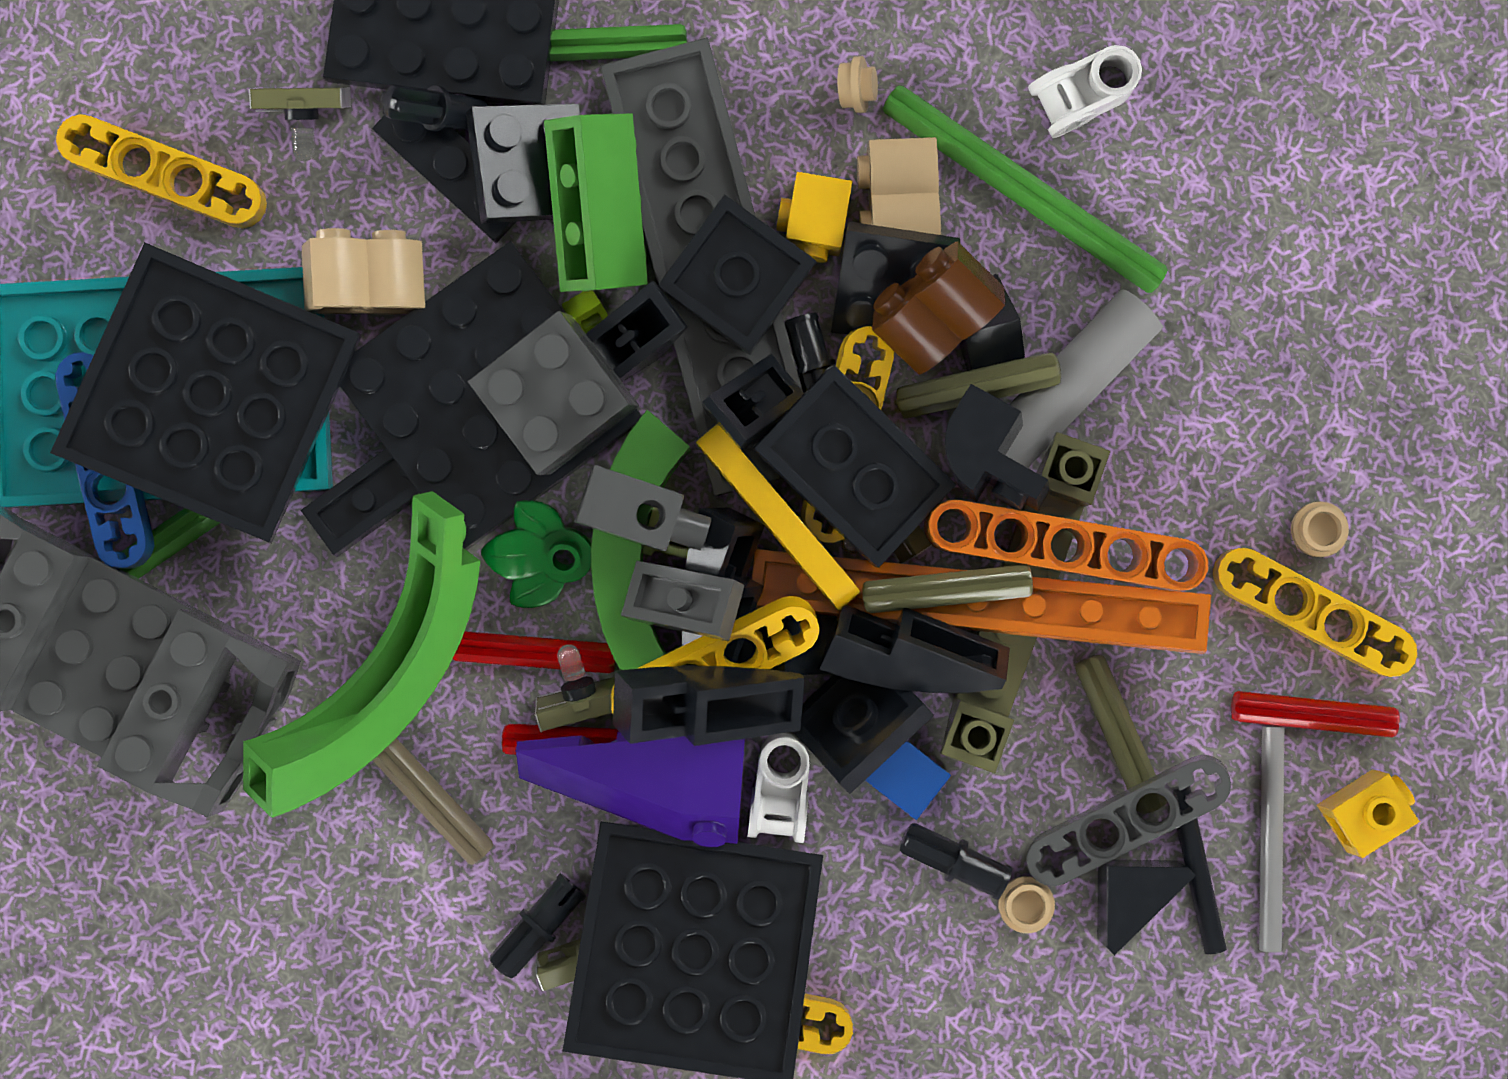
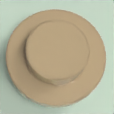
(857, 84)
(1319, 529)
(1026, 905)

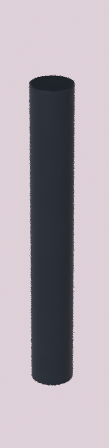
(1201, 884)

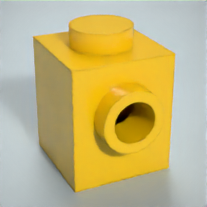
(816, 214)
(1369, 812)

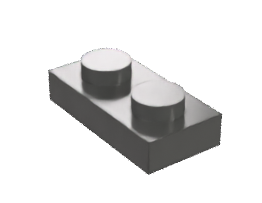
(683, 600)

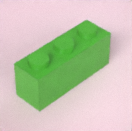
(596, 202)

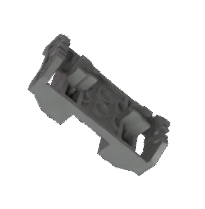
(124, 666)

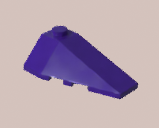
(654, 783)

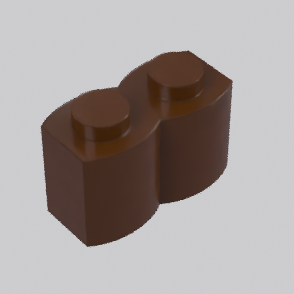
(937, 307)

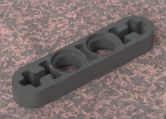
(1132, 828)

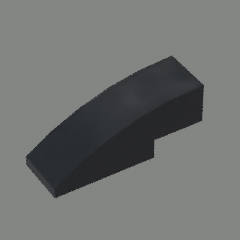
(728, 555)
(913, 654)
(706, 703)

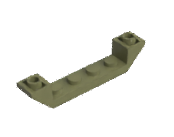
(981, 720)

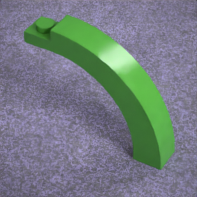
(650, 455)
(390, 686)

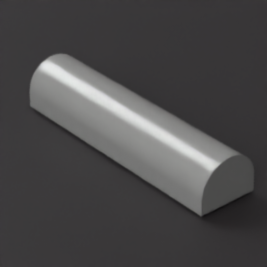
(1086, 370)

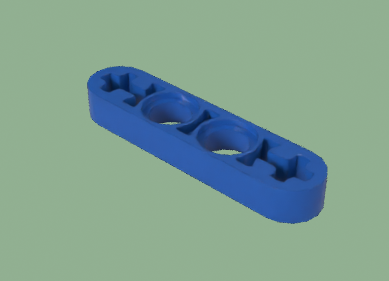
(106, 532)

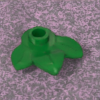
(530, 558)

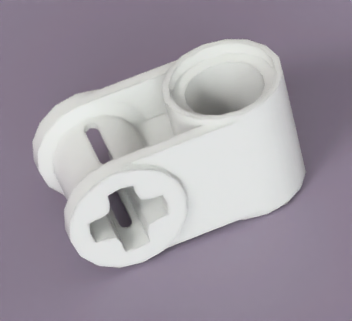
(1077, 94)
(779, 798)

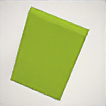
(585, 310)

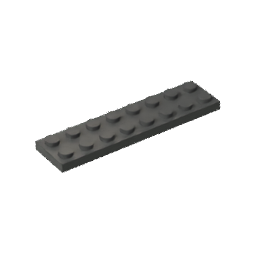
(683, 172)

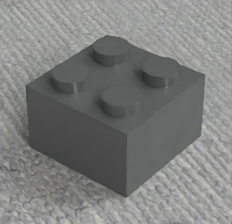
(553, 393)

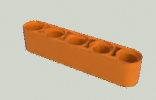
(1092, 545)

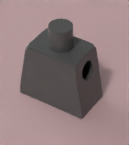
(612, 506)

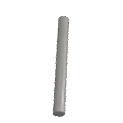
(1271, 838)

